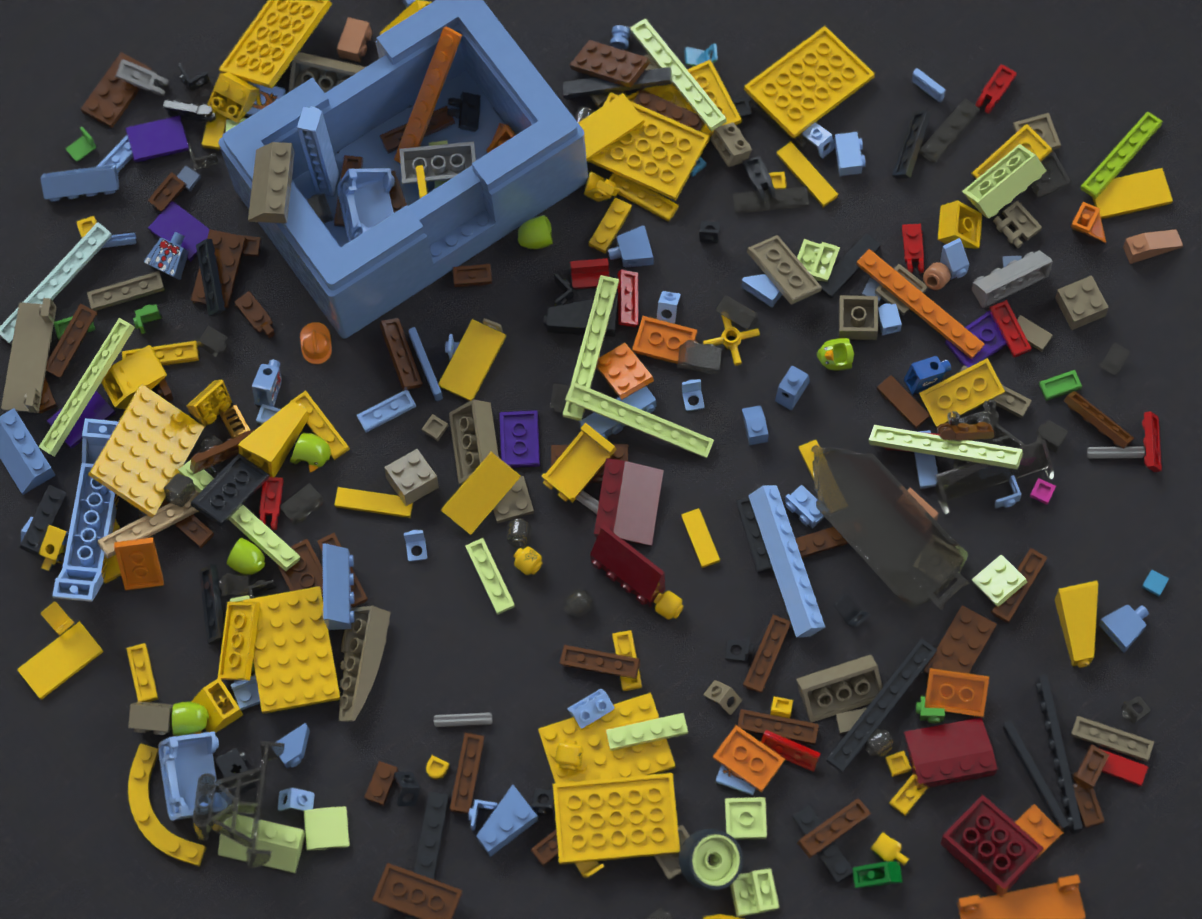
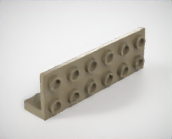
(29, 356)

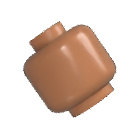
(937, 276)

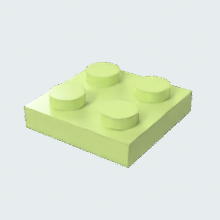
(999, 580)
(746, 818)

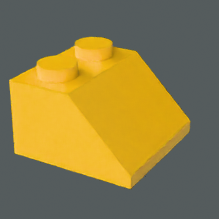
(960, 222)

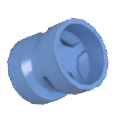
(620, 37)

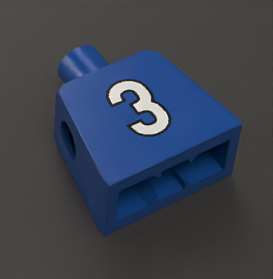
(926, 374)

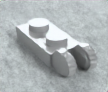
(140, 77)

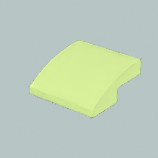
(818, 258)
(326, 828)
(754, 893)

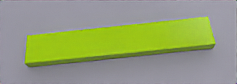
(1121, 155)

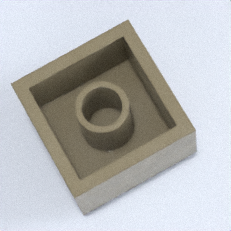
(1081, 302)
(858, 317)
(411, 477)
(151, 716)

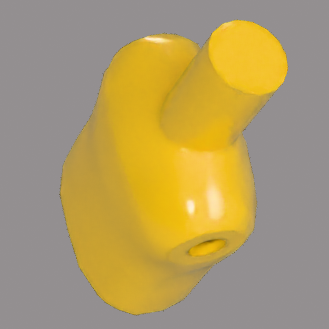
(889, 849)

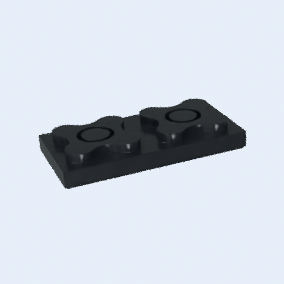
(229, 490)

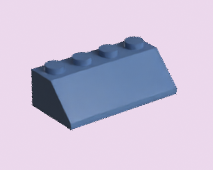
(21, 454)
(337, 587)

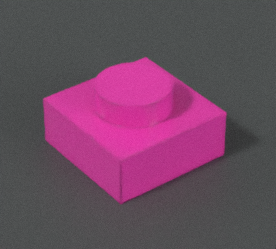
(1042, 491)

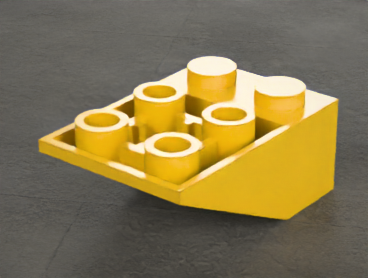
(128, 374)
(210, 403)

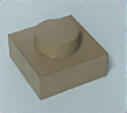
(435, 427)

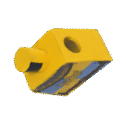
(53, 547)

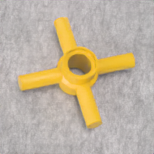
(732, 345)

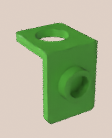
(82, 146)

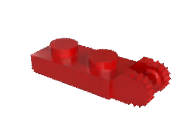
(996, 87)
(913, 246)
(271, 500)

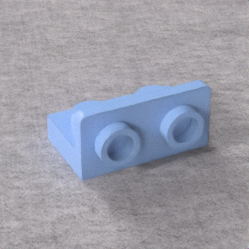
(804, 505)
(246, 692)
(591, 708)

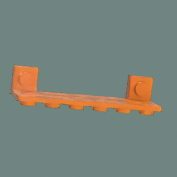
(1048, 901)

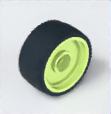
(724, 864)

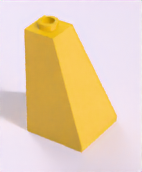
(273, 440)
(1077, 616)

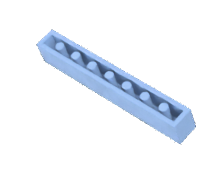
(318, 151)
(786, 561)

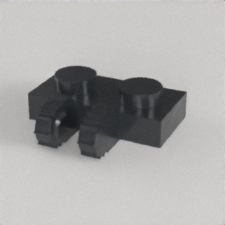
(468, 112)

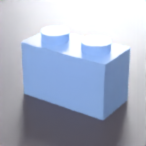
(848, 153)

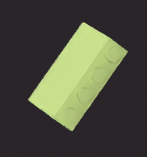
(1004, 181)
(281, 840)

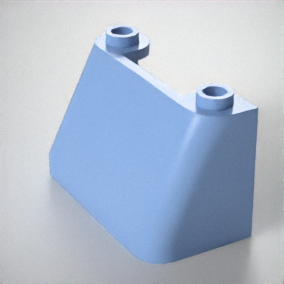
(365, 199)
(182, 763)

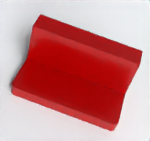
(588, 272)

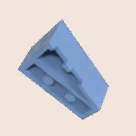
(506, 822)

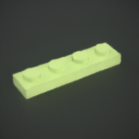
(490, 576)
(647, 731)

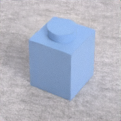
(889, 319)

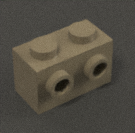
(731, 144)

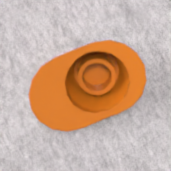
(316, 343)

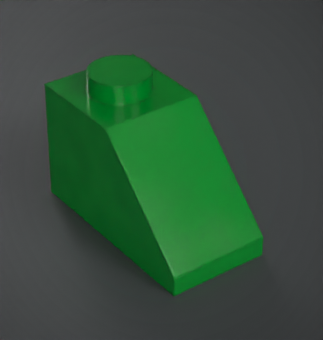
(877, 874)

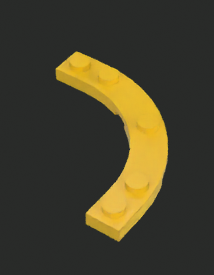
(144, 815)

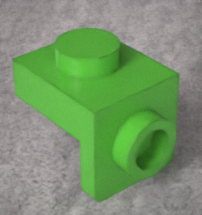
(146, 314)
(932, 715)

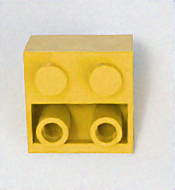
(232, 96)
(219, 704)

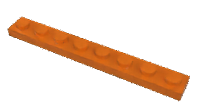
(430, 90)
(920, 304)

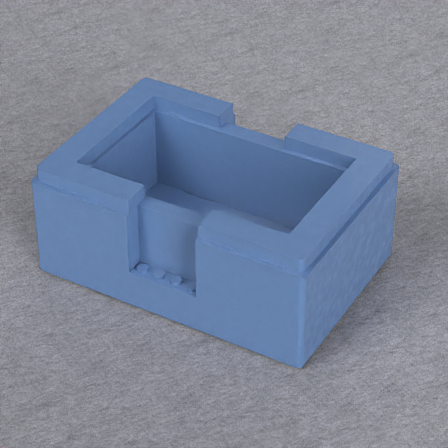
(449, 224)

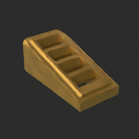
(230, 411)

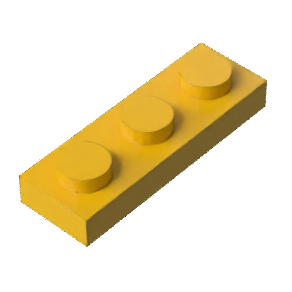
(610, 225)

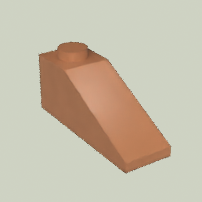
(1151, 244)

